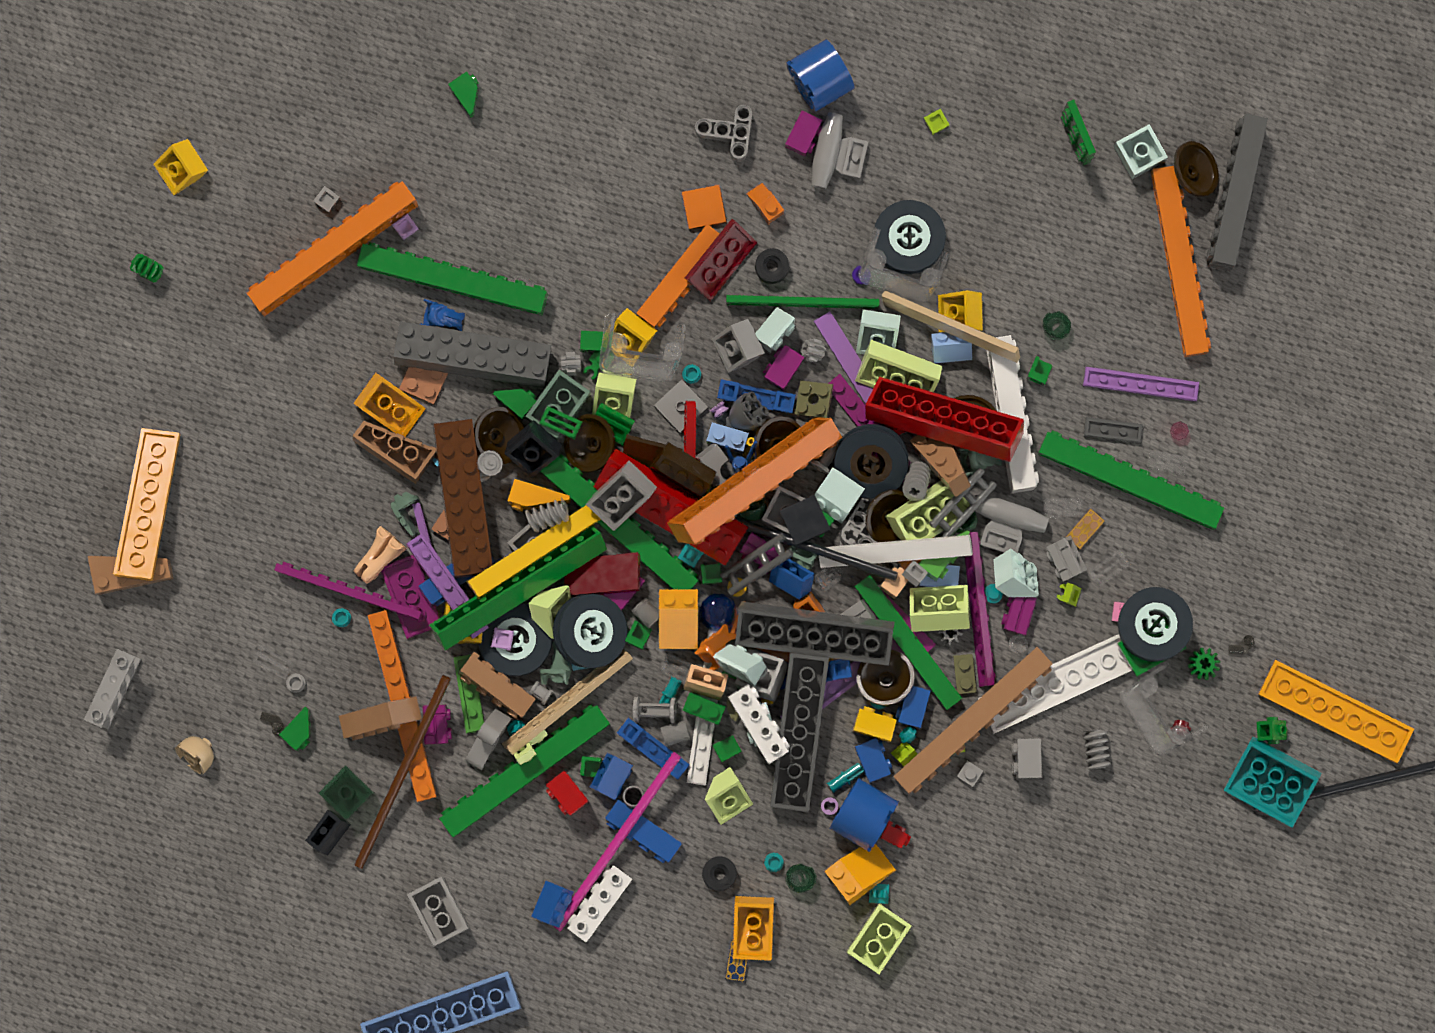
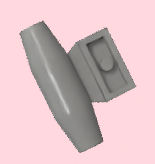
(836, 153)
(1007, 522)

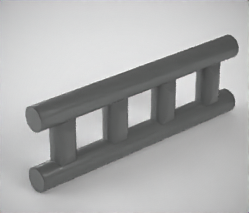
(974, 504)
(767, 565)

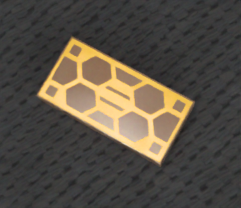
(1085, 528)

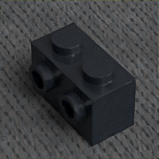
(328, 832)

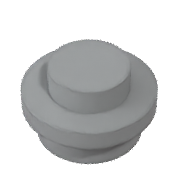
(295, 683)

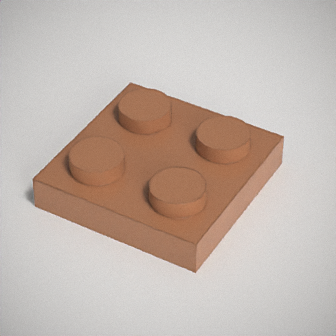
(423, 383)

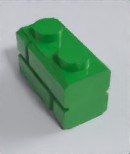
(704, 709)

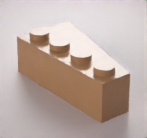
(395, 450)
(943, 462)
(105, 582)
(496, 686)
(379, 718)

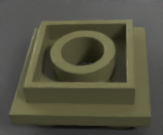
(806, 392)

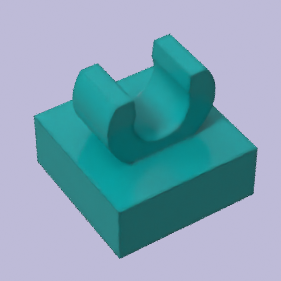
(690, 555)
(879, 894)

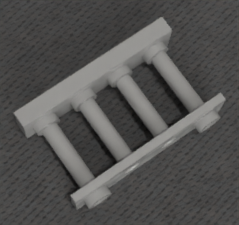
(112, 689)

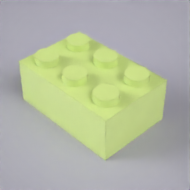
(939, 608)
(878, 938)

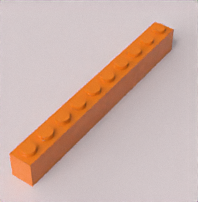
(1179, 262)
(398, 690)

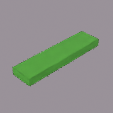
(469, 699)

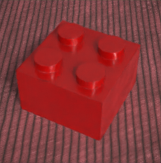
(567, 793)

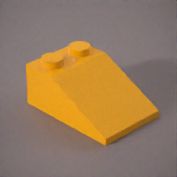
(389, 405)
(526, 496)
(678, 619)
(859, 872)
(753, 928)

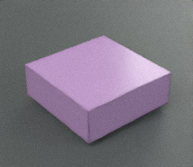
(405, 226)
(502, 639)

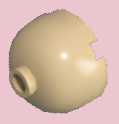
(197, 753)

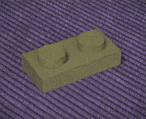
(964, 673)

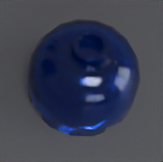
(717, 611)

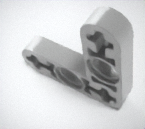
(856, 530)

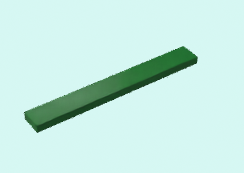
(818, 302)
(909, 643)

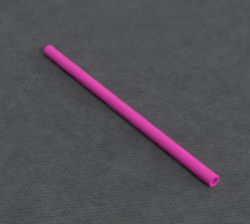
(620, 837)

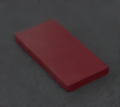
(720, 260)
(606, 575)

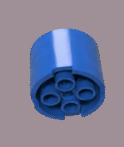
(820, 75)
(864, 815)

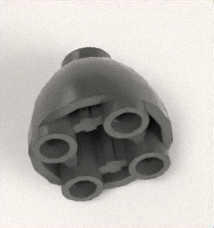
(747, 413)

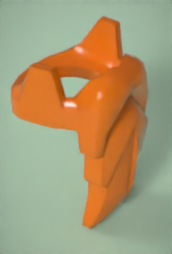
(713, 644)

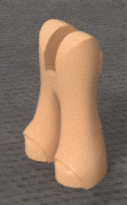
(382, 552)

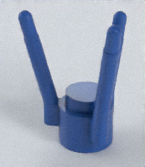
(740, 462)

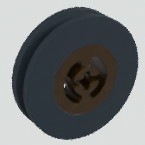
(872, 442)

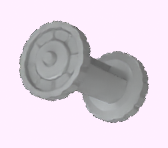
(826, 459)
(489, 464)
(655, 710)

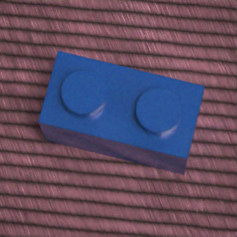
(792, 578)
(913, 707)
(873, 760)
(611, 776)
(552, 904)

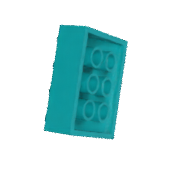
(1272, 781)

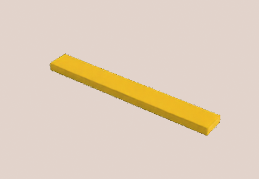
(532, 551)

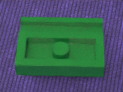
(619, 423)

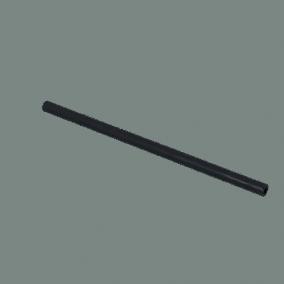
(822, 551)
(1370, 780)

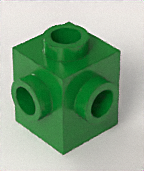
(1271, 730)

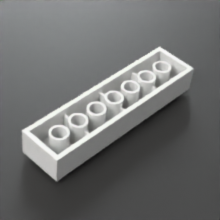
(1009, 401)

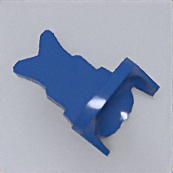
(439, 316)

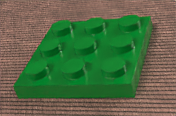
(1078, 133)

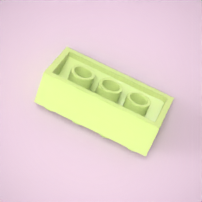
(897, 366)
(913, 518)

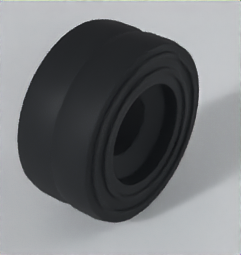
(777, 256)
(730, 873)

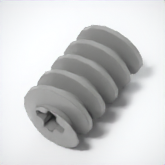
(916, 481)
(548, 516)
(1096, 749)

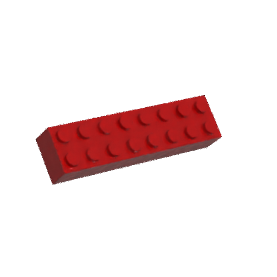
(944, 419)
(671, 500)

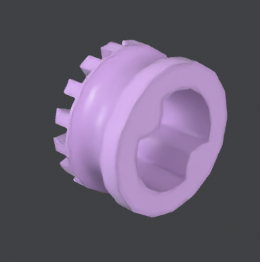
(719, 410)
(828, 812)

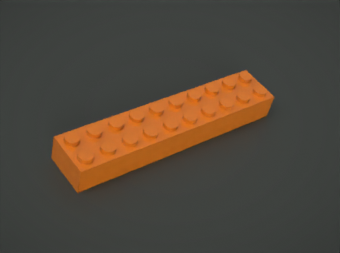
(333, 248)
(755, 480)

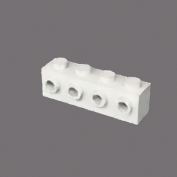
(758, 724)
(599, 903)

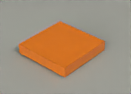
(704, 207)

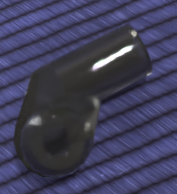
(1244, 646)
(275, 722)

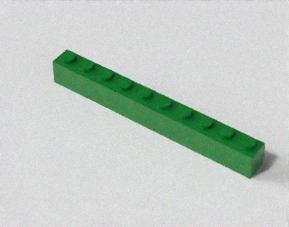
(453, 279)
(1130, 480)
(628, 533)
(525, 584)
(518, 776)

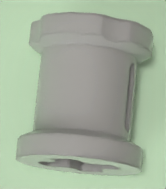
(540, 693)

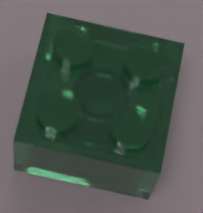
(346, 792)

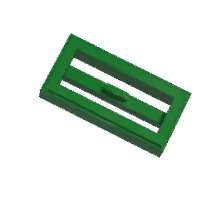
(575, 429)

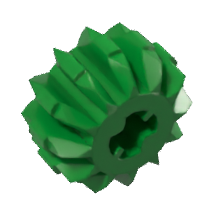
(146, 268)
(1198, 667)

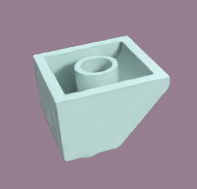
(877, 327)
(838, 495)
(740, 663)

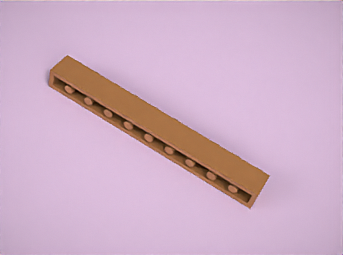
(972, 720)

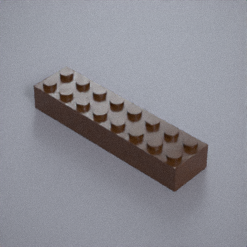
(462, 498)

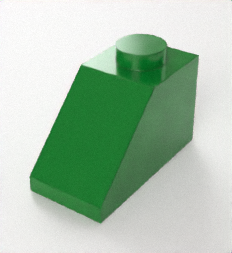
(466, 91)
(517, 400)
(298, 730)

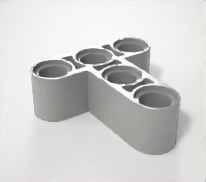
(732, 128)
(487, 738)

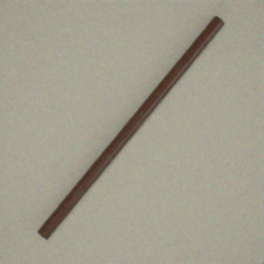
(402, 771)

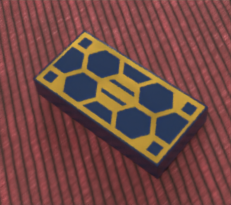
(735, 967)

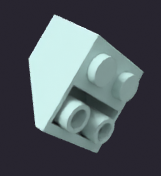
(774, 329)
(1015, 575)

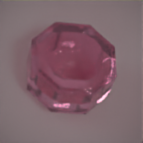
(1179, 431)

